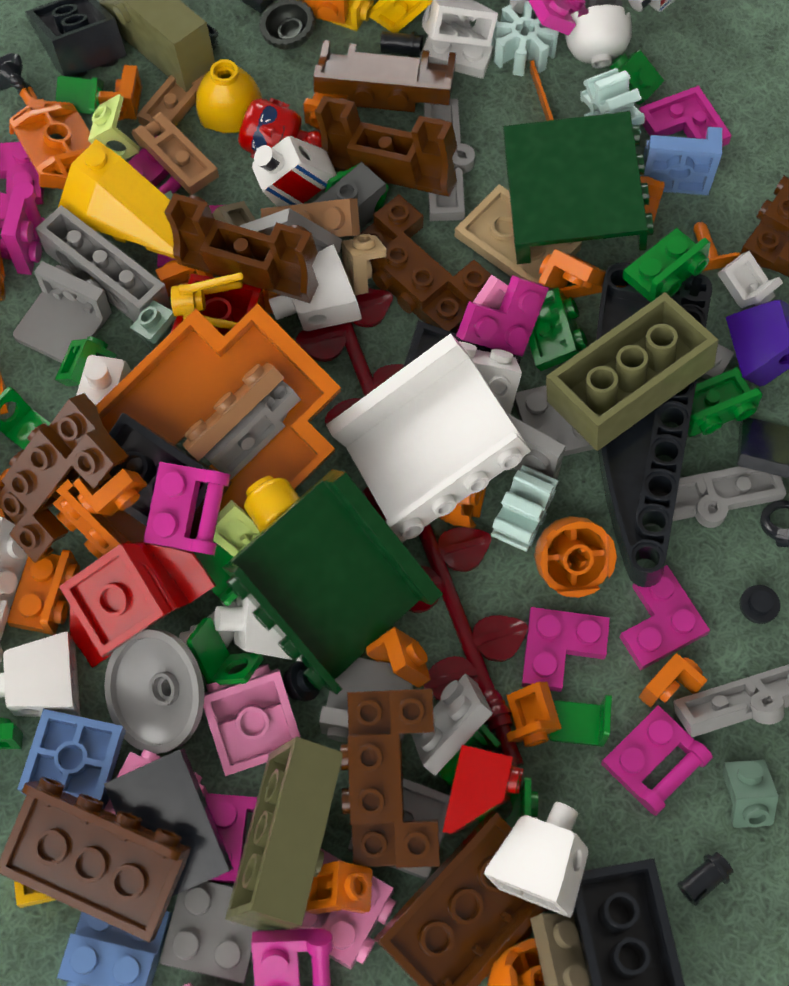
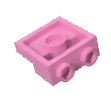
(249, 719)
(353, 929)

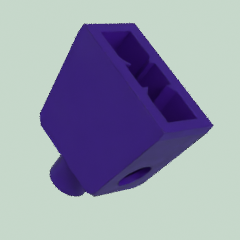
(761, 341)

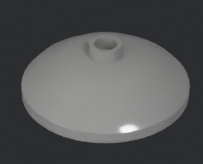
(154, 691)

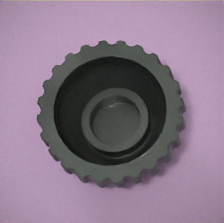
(287, 24)

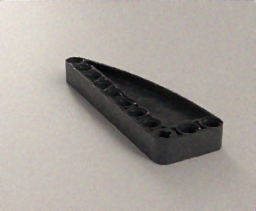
(630, 460)

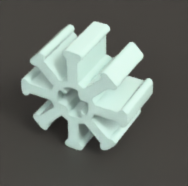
(523, 40)
(611, 94)
(524, 508)

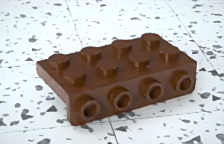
(93, 858)
(458, 917)

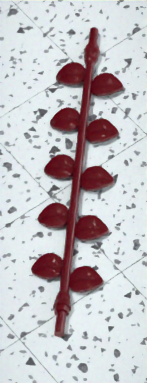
(460, 548)

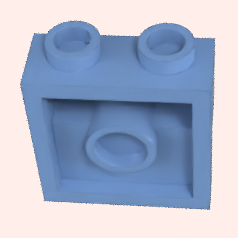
(109, 956)

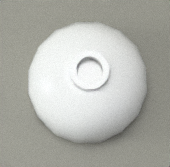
(600, 35)

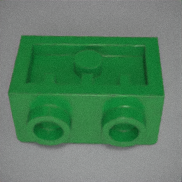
(667, 265)
(556, 331)

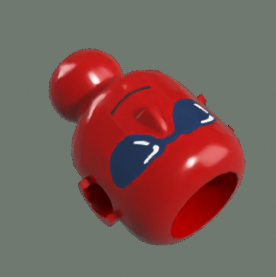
(269, 123)

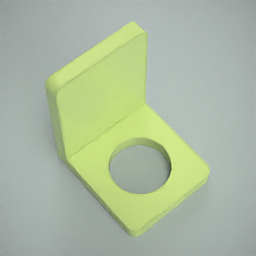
(105, 129)

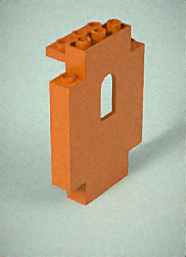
(183, 383)

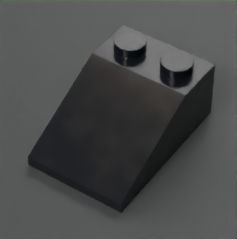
(77, 35)
(145, 452)

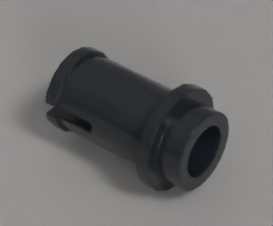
(402, 43)
(706, 878)

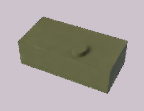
(166, 35)
(631, 371)
(285, 836)

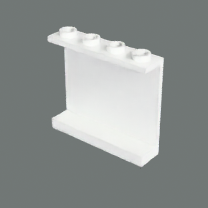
(429, 438)

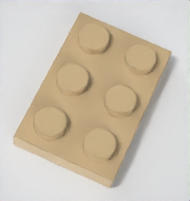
(491, 235)

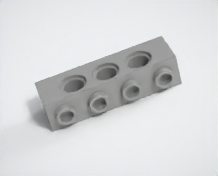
(95, 258)

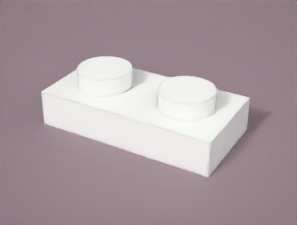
(469, 58)

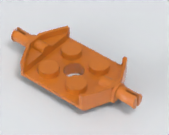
(35, 125)

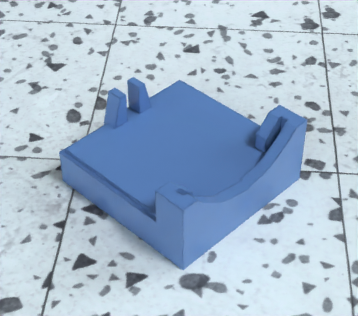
(683, 162)
(75, 753)

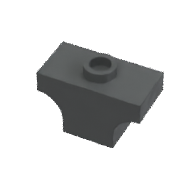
(360, 185)

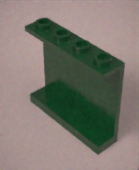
(576, 181)
(329, 578)

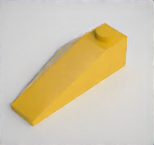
(117, 200)

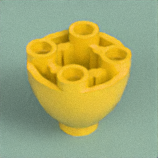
(225, 96)

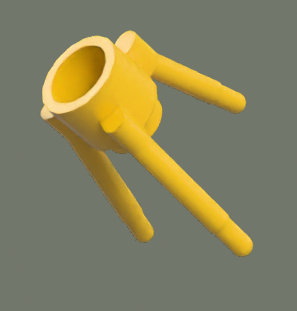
(189, 297)

